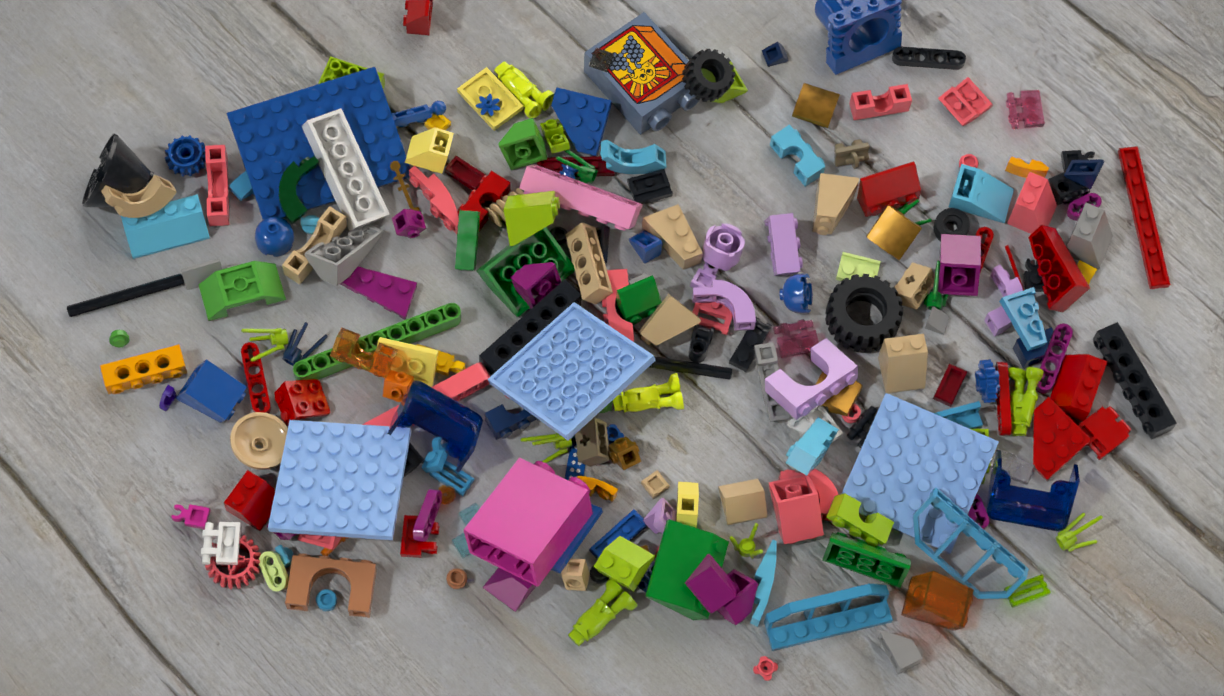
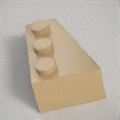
(675, 235)

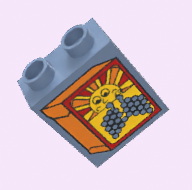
(643, 75)

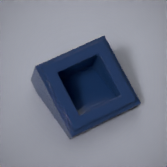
(775, 54)

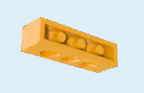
(133, 365)

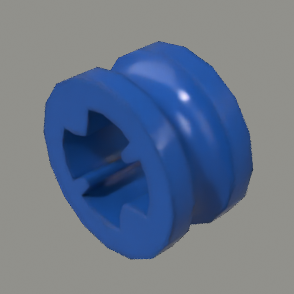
(568, 171)

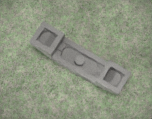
(766, 365)

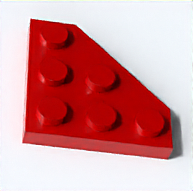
(1055, 439)

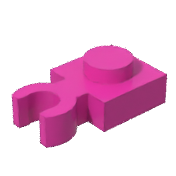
(194, 517)

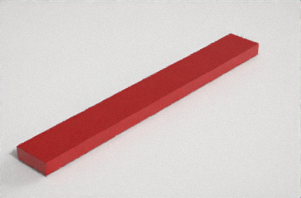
(1143, 218)

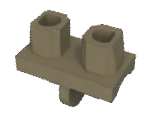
(852, 154)

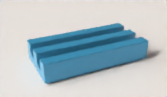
(466, 486)

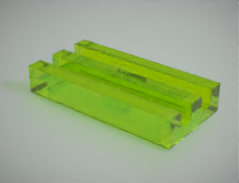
(1040, 578)

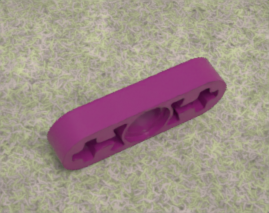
(427, 515)

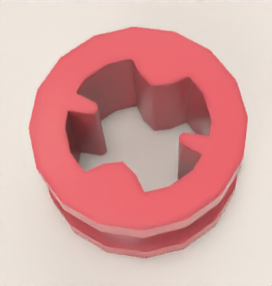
(855, 408)

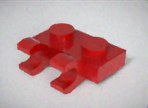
(414, 548)

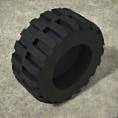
(868, 290)

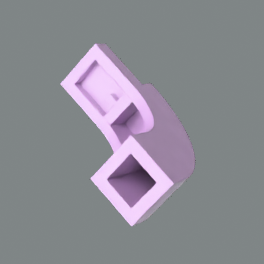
(732, 297)
(997, 319)

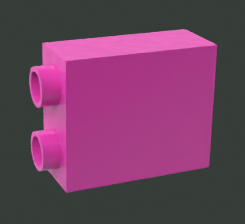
(529, 520)

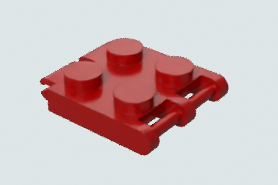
(1105, 431)

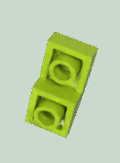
(554, 135)

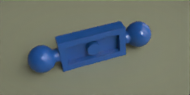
(418, 114)

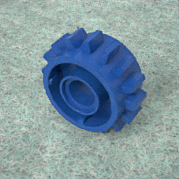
(181, 147)

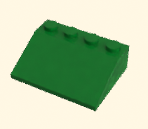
(533, 250)
(677, 558)
(866, 559)

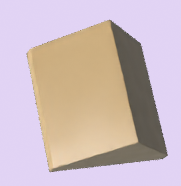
(743, 501)

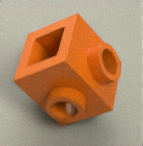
(397, 385)

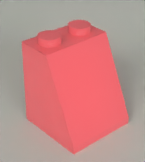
(1034, 205)
(796, 509)

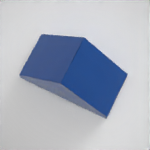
(646, 245)

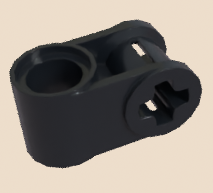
(701, 340)

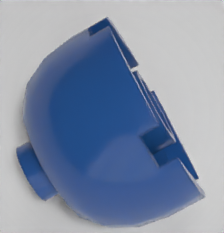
(274, 236)
(797, 293)

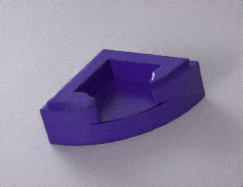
(167, 398)

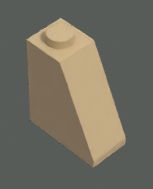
(668, 321)

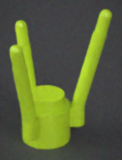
(277, 337)
(558, 441)
(1066, 539)
(747, 546)

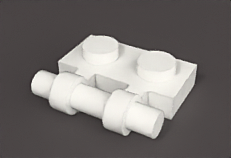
(227, 545)

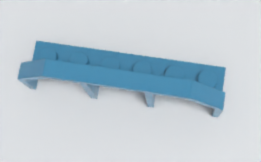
(984, 541)
(831, 624)

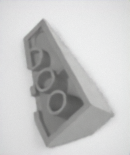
(339, 258)

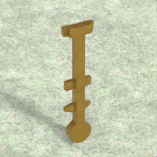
(395, 166)

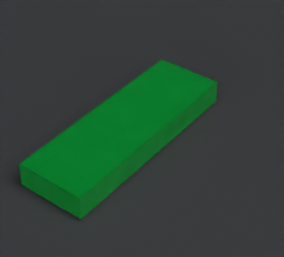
(467, 240)

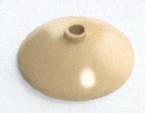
(261, 430)

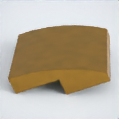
(815, 105)
(893, 232)
(844, 400)

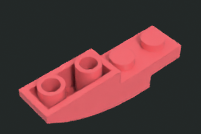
(440, 199)

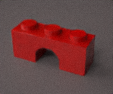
(491, 189)

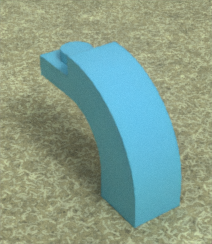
(633, 160)

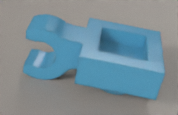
(436, 459)

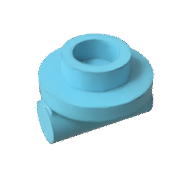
(309, 223)
(285, 554)

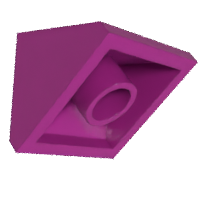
(711, 585)

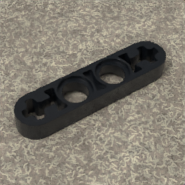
(928, 54)

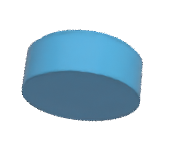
(326, 600)

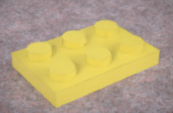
(487, 83)
(413, 360)

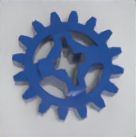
(987, 381)

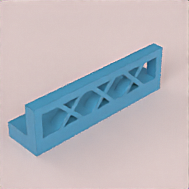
(965, 415)

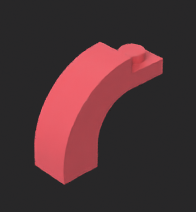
(823, 486)

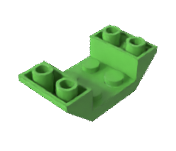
(240, 286)

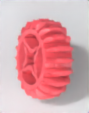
(251, 565)

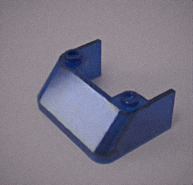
(440, 417)
(1030, 506)

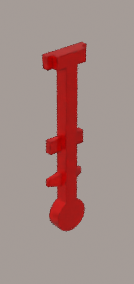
(1013, 263)

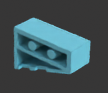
(812, 447)

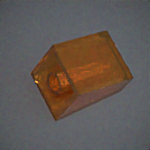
(938, 601)

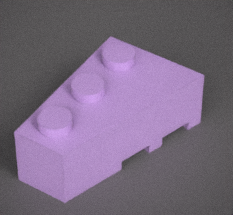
(784, 244)

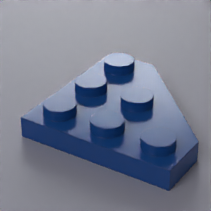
(582, 118)

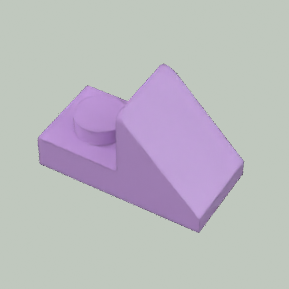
(658, 516)

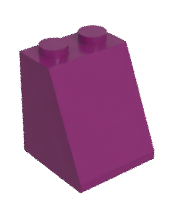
(959, 264)

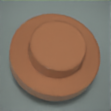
(456, 578)

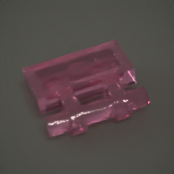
(1031, 109)
(795, 344)

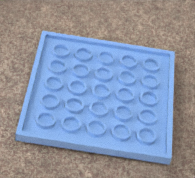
(571, 370)
(910, 456)
(340, 480)

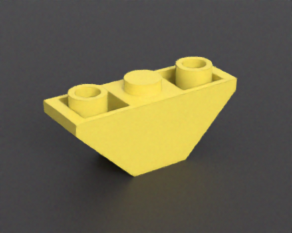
(687, 503)

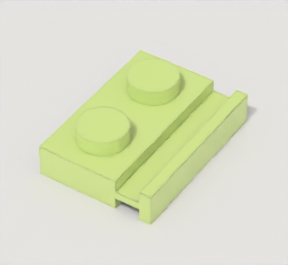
(854, 264)

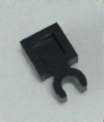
(1068, 156)
(1032, 277)

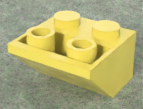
(430, 149)

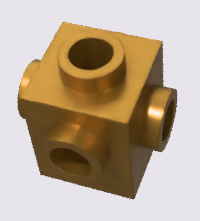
(624, 453)

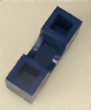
(504, 423)

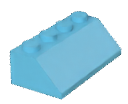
(170, 227)

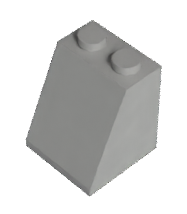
(1090, 236)

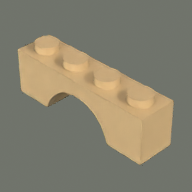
(328, 226)

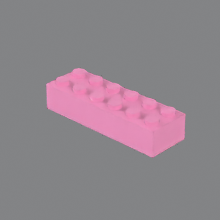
(582, 197)

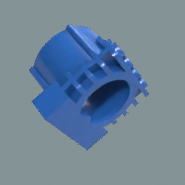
(859, 30)

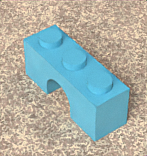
(789, 142)

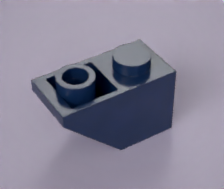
(1034, 356)

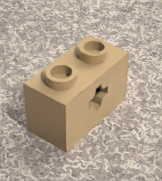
(915, 285)

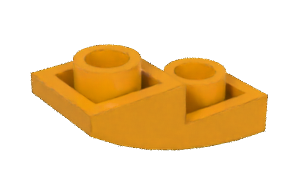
(1020, 168)
(603, 489)

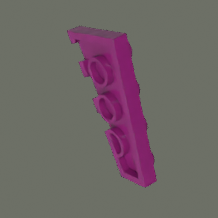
(386, 290)

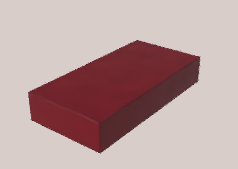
(464, 173)
(950, 385)

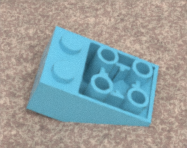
(981, 194)

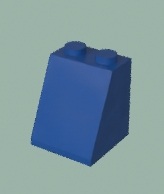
(212, 392)

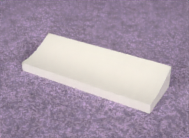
(345, 169)

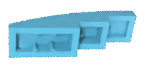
(765, 578)

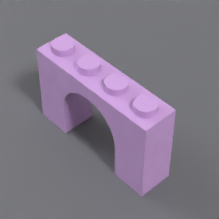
(801, 399)

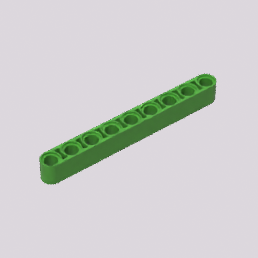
(366, 342)

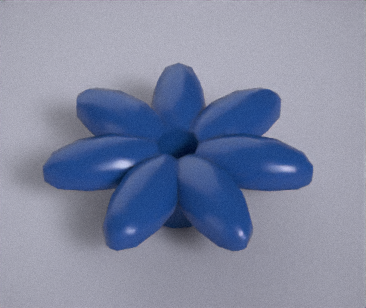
(488, 105)

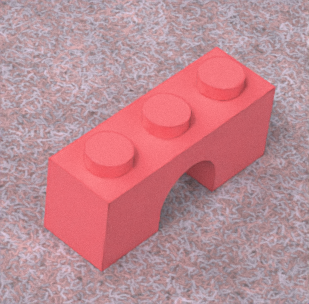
(894, 101)

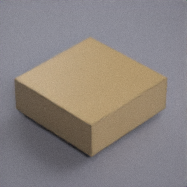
(655, 484)

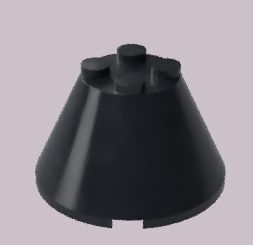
(118, 170)

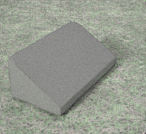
(198, 273)

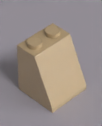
(832, 200)
(903, 363)

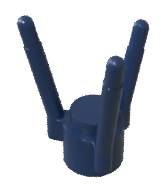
(293, 353)

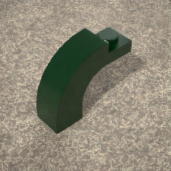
(288, 199)

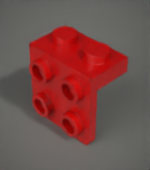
(301, 400)

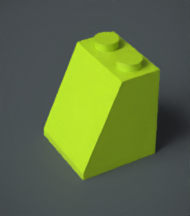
(529, 214)

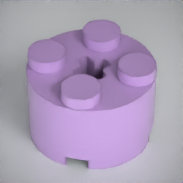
(723, 246)

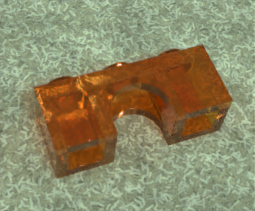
(347, 350)

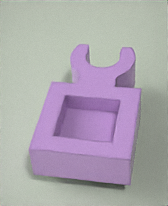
(704, 276)

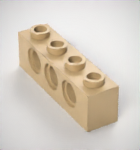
(589, 263)

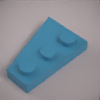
(1024, 316)

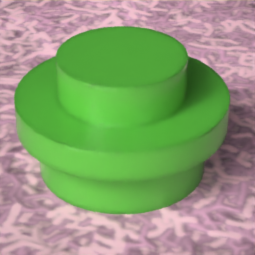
(119, 338)

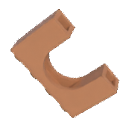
(308, 569)

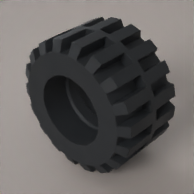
(717, 65)

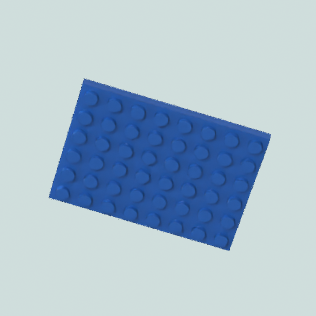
(273, 137)

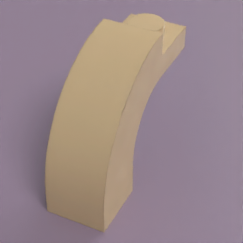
(142, 203)

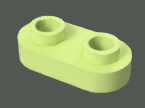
(272, 572)

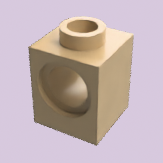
(576, 575)

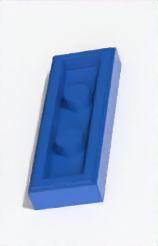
(627, 528)

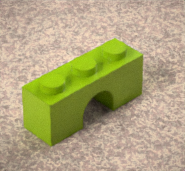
(845, 514)

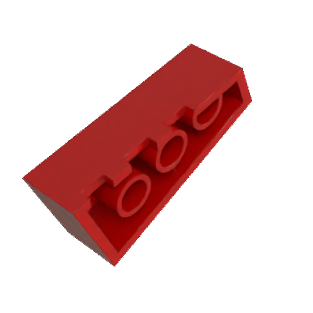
(1059, 271)

